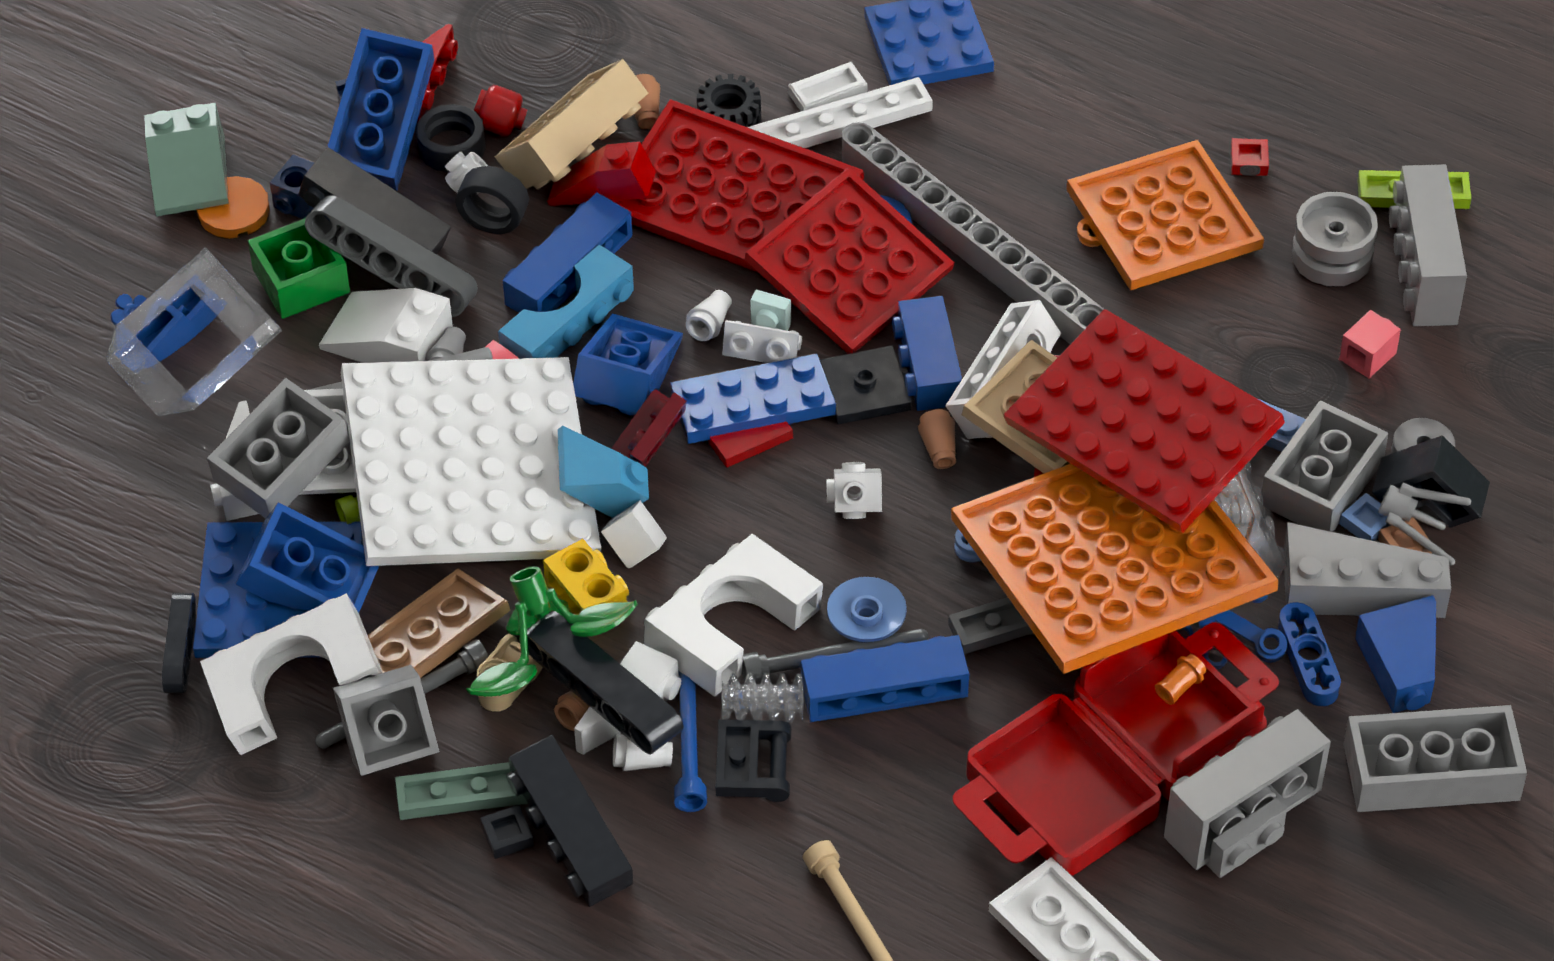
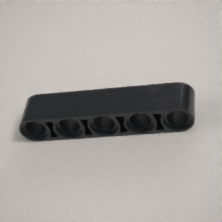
(603, 683)

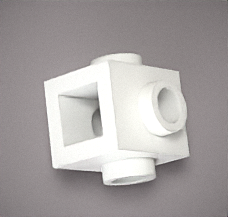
(869, 497)

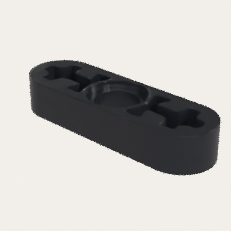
(179, 643)

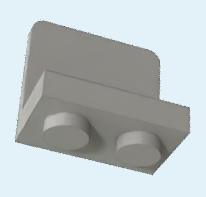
(1247, 838)

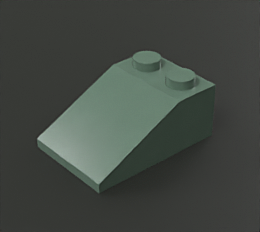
(186, 159)

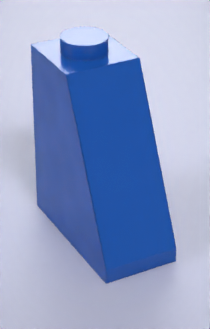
(1401, 651)

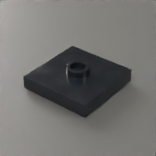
(866, 384)

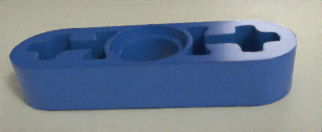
(1306, 669)

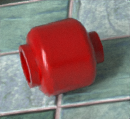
(500, 110)

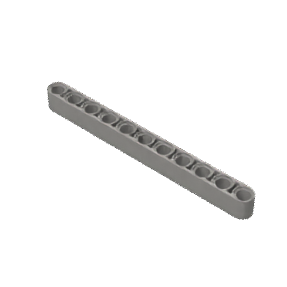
(967, 230)

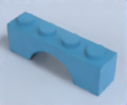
(601, 284)

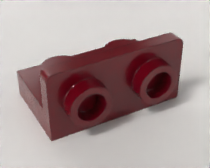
(650, 427)

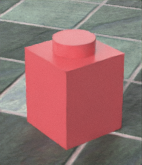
(1369, 344)

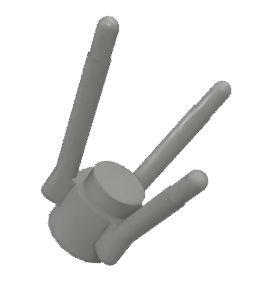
(1400, 506)

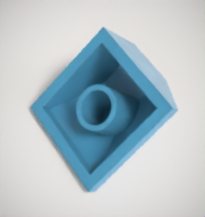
(599, 474)

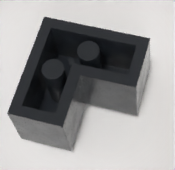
(1438, 468)

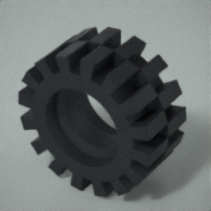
(731, 92)

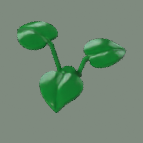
(533, 604)

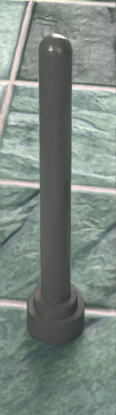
(468, 661)
(761, 664)

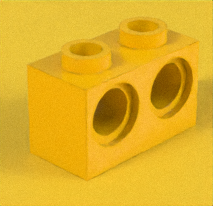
(583, 577)

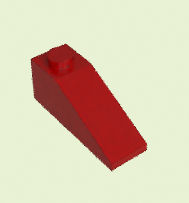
(613, 171)

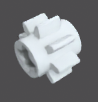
(460, 166)

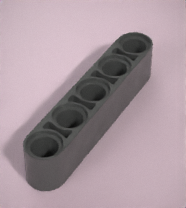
(379, 241)

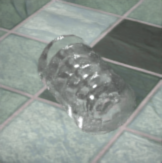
(763, 698)

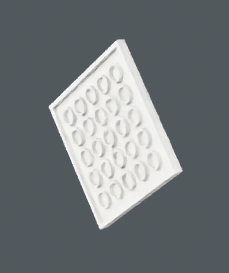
(463, 460)

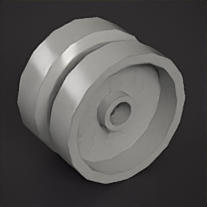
(1334, 238)

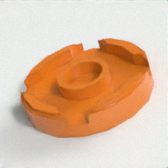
(245, 212)

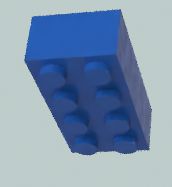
(382, 103)

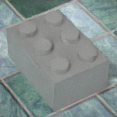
(278, 449)
(1323, 468)

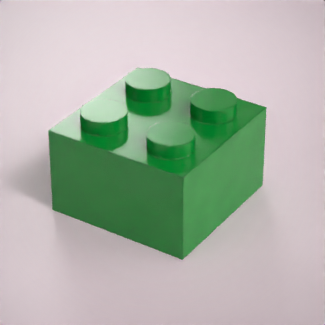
(297, 269)

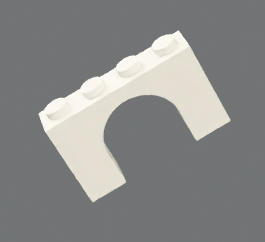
(748, 574)
(242, 671)

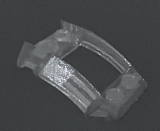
(226, 300)

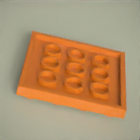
(1164, 214)

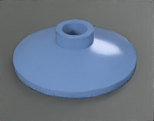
(869, 598)

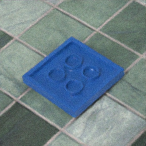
(928, 40)

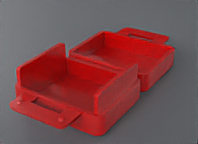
(1096, 766)

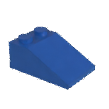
(624, 363)
(304, 563)

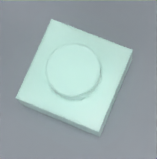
(770, 310)

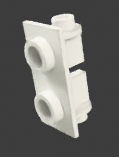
(759, 342)

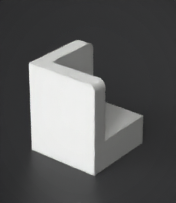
(634, 534)

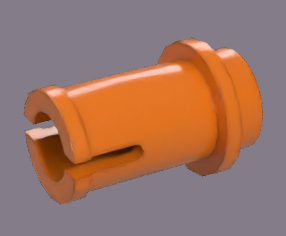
(1189, 671)

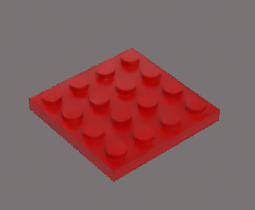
(848, 261)

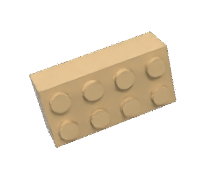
(573, 125)

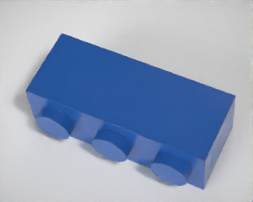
(927, 351)

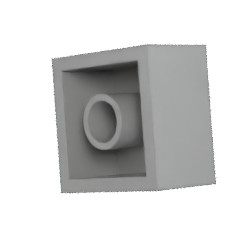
(386, 720)

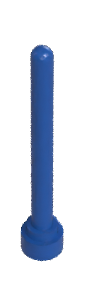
(690, 791)

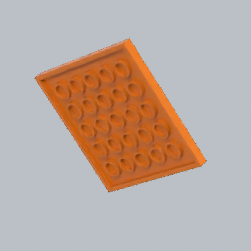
(1101, 570)

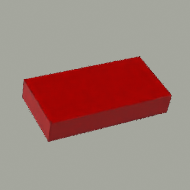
(746, 443)

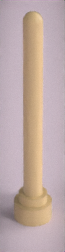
(823, 861)

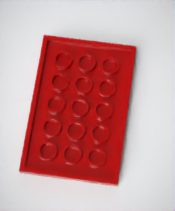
(724, 182)
(1144, 420)

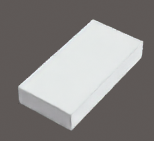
(827, 87)

